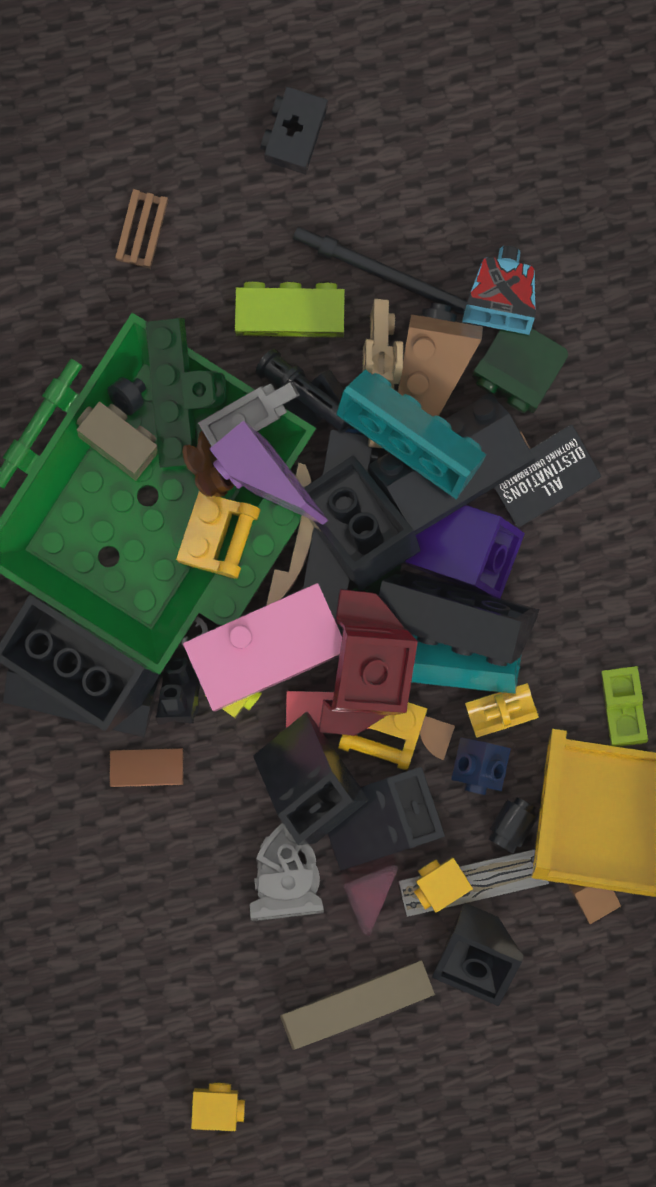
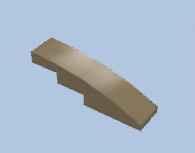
(357, 1005)

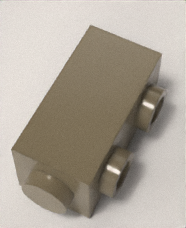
(117, 440)

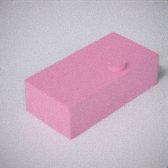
(265, 647)

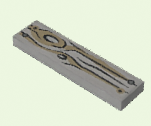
(487, 879)

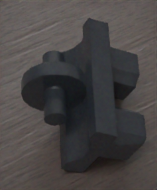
(178, 693)

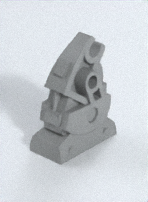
(282, 880)

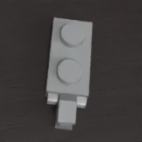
(256, 409)

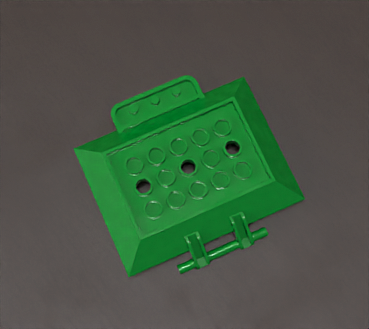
(83, 503)

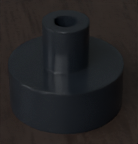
(127, 394)

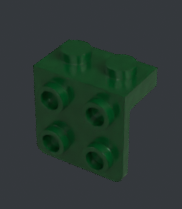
(520, 368)

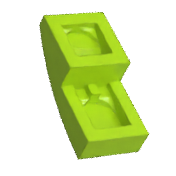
(624, 706)

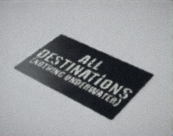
(558, 472)

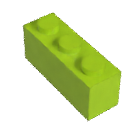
(289, 310)

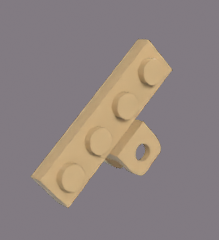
(377, 354)

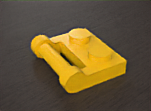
(207, 533)
(404, 726)

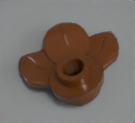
(200, 463)

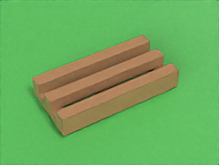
(149, 199)

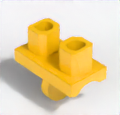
(501, 711)

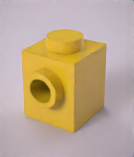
(441, 884)
(217, 1108)

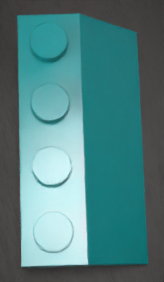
(410, 432)

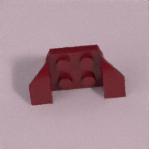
(372, 665)

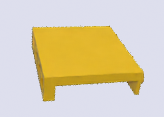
(597, 817)

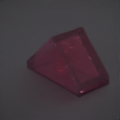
(368, 895)

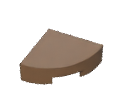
(436, 736)

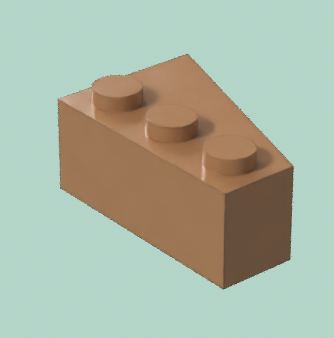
(436, 359)

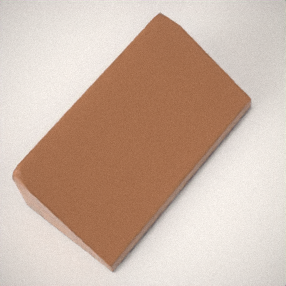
(146, 767)

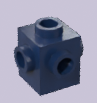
(480, 765)

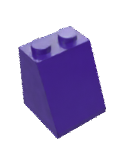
(469, 550)

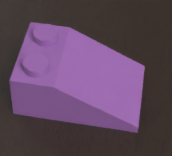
(253, 463)

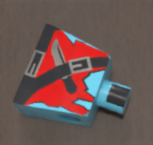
(503, 293)

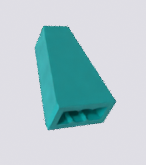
(446, 668)

